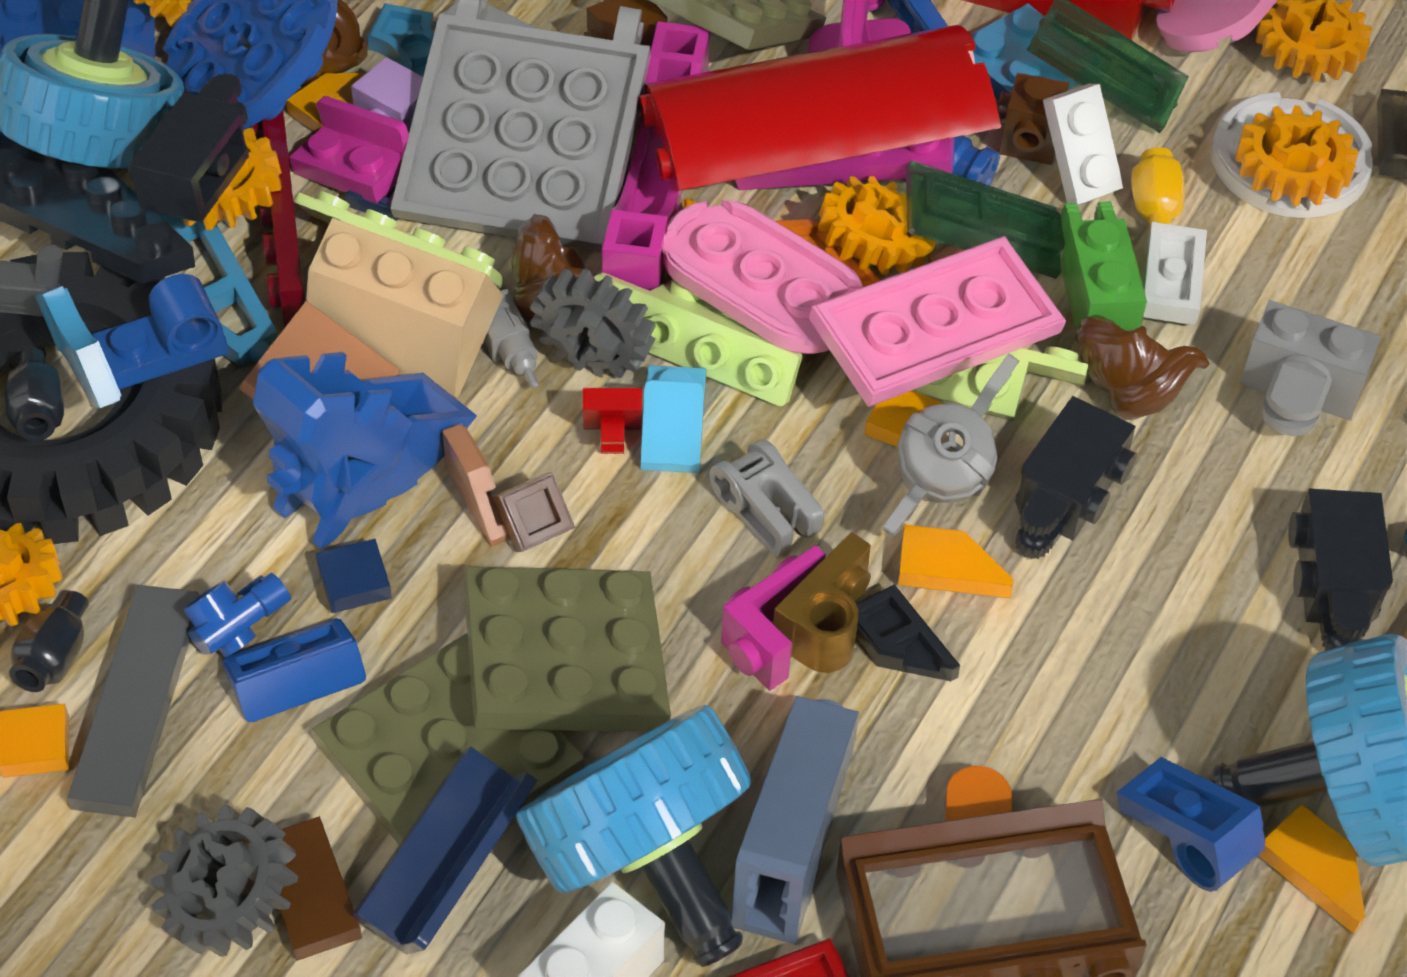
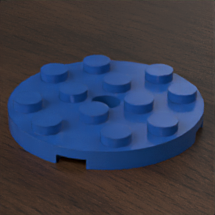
(283, 52)

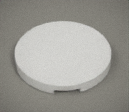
(1228, 137)

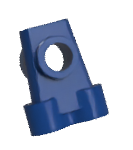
(225, 619)

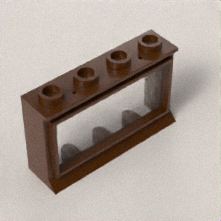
(991, 897)

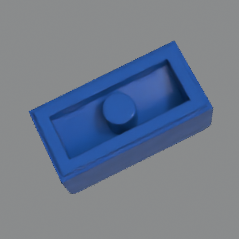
(294, 669)

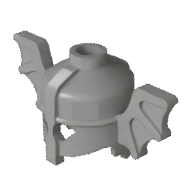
(945, 475)

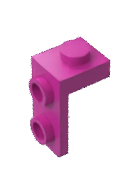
(747, 618)

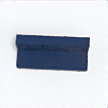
(442, 852)

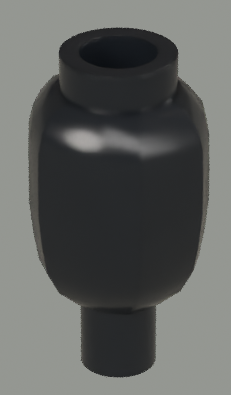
(34, 396)
(49, 644)

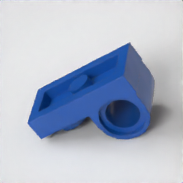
(174, 337)
(1207, 825)

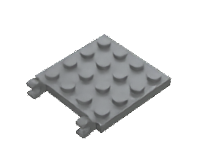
(522, 126)

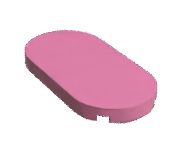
(1201, 23)
(754, 271)

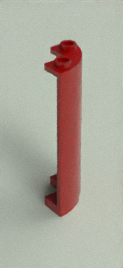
(818, 107)

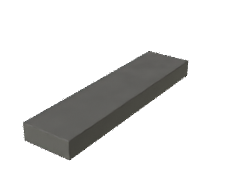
(133, 703)

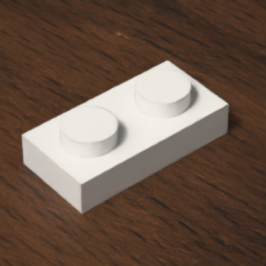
(1083, 143)
(1174, 273)

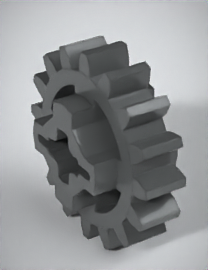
(593, 323)
(224, 880)

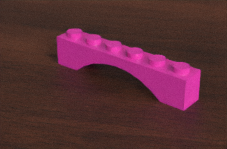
(647, 204)

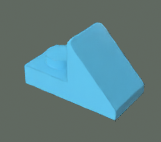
(673, 419)

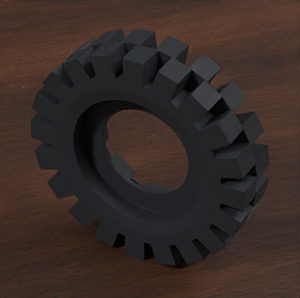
(128, 454)

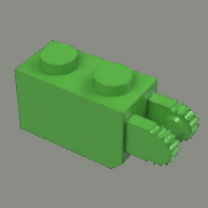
(1101, 268)

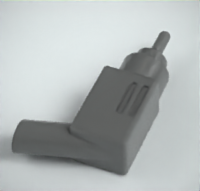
(23, 280)

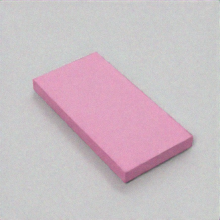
(936, 320)

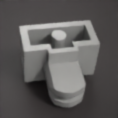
(1306, 367)

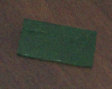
(1100, 55)
(974, 213)

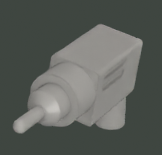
(510, 340)

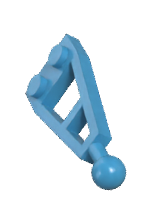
(230, 289)

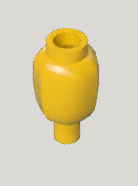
(1158, 186)

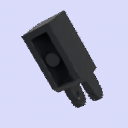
(193, 152)
(1070, 475)
(1341, 561)

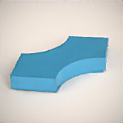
(403, 36)
(78, 347)

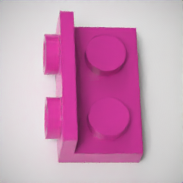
(353, 150)

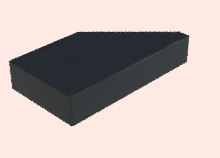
(900, 638)

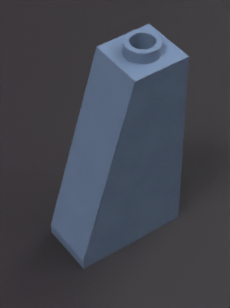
(793, 820)

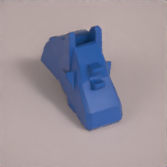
(348, 440)

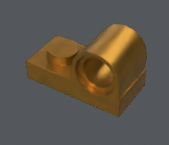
(827, 603)

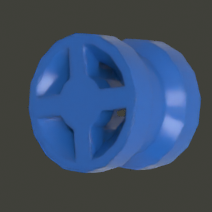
(973, 162)

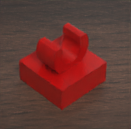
(612, 413)

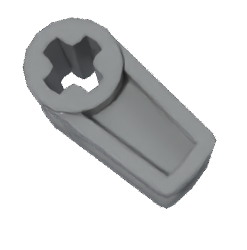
(762, 487)

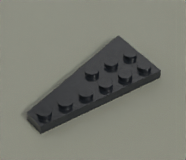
(90, 211)

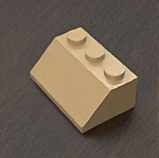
(403, 302)

